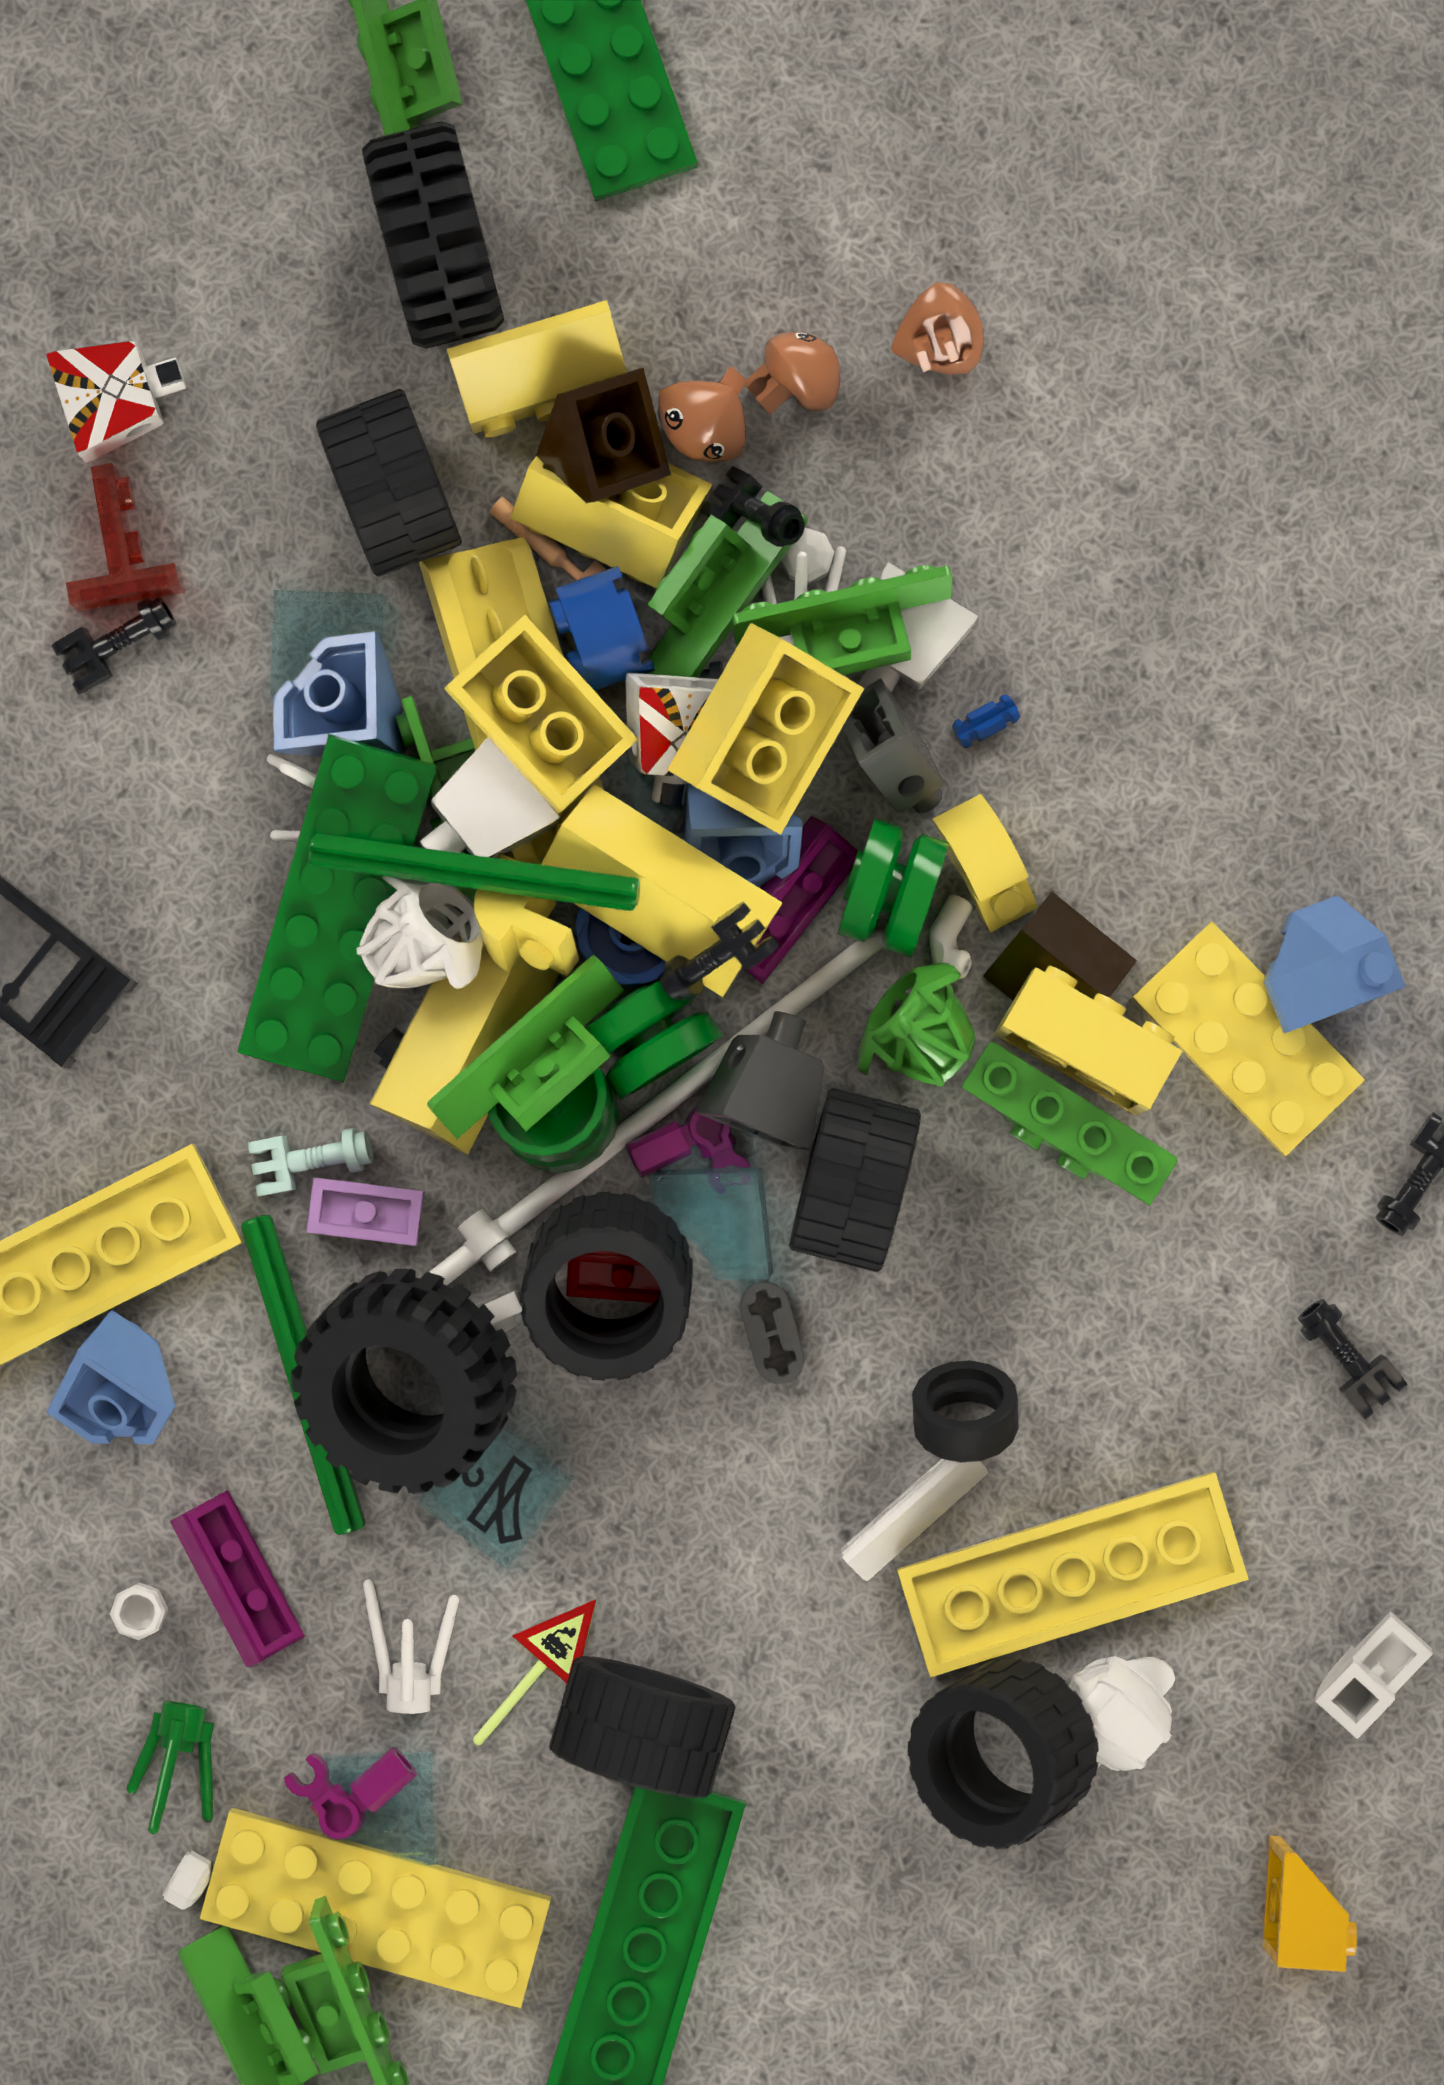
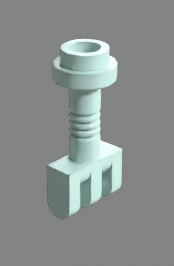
(353, 1150)

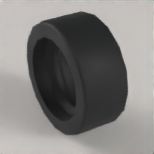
(963, 1383)

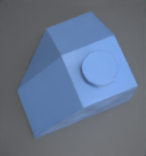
(339, 693)
(740, 841)
(1329, 964)
(115, 1386)

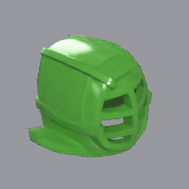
(928, 1032)

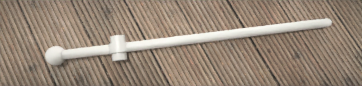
(489, 1238)

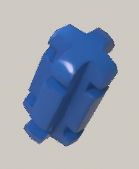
(986, 721)

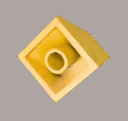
(1301, 1917)

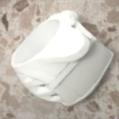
(415, 947)
(1126, 1708)

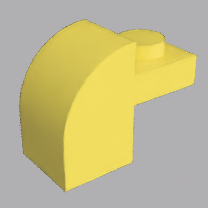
(986, 862)
(520, 926)

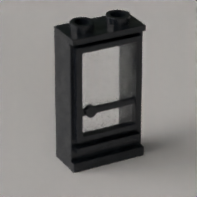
(51, 978)

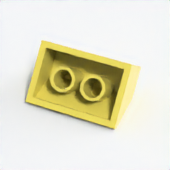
(527, 366)
(630, 530)
(541, 714)
(765, 728)
(1089, 1040)

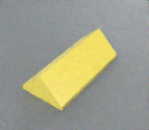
(678, 883)
(450, 1034)

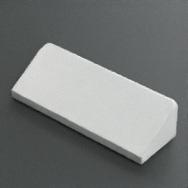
(910, 1515)

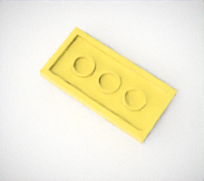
(1231, 1032)

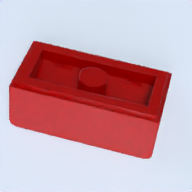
(610, 1277)

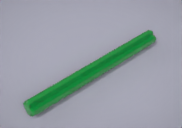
(474, 872)
(288, 1331)

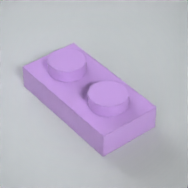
(365, 1211)

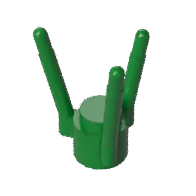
(180, 1728)

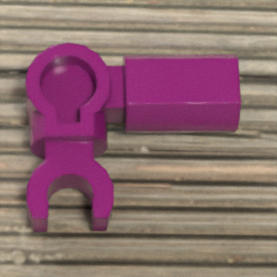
(673, 1143)
(344, 1814)

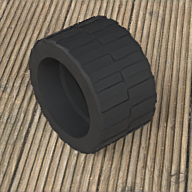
(388, 482)
(855, 1180)
(594, 1344)
(642, 1727)
(958, 1782)

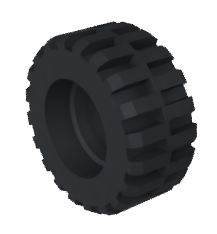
(432, 234)
(365, 1427)

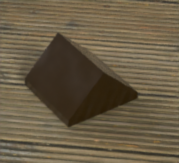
(605, 437)
(1067, 941)

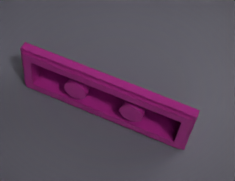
(822, 868)
(237, 1579)

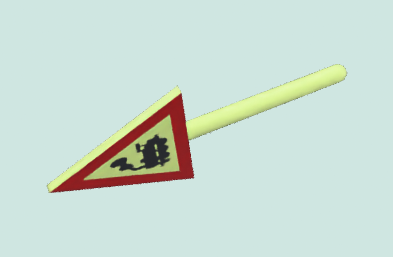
(556, 1646)

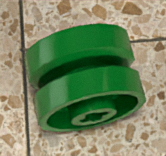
(892, 888)
(655, 1041)
(569, 1133)

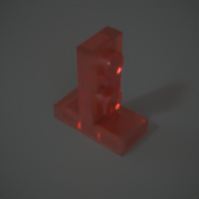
(123, 552)

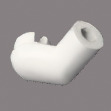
(945, 931)

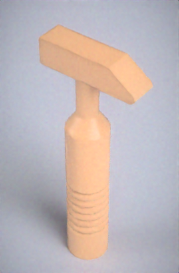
(542, 545)

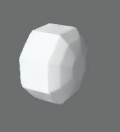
(818, 552)
(139, 1611)
(188, 1880)

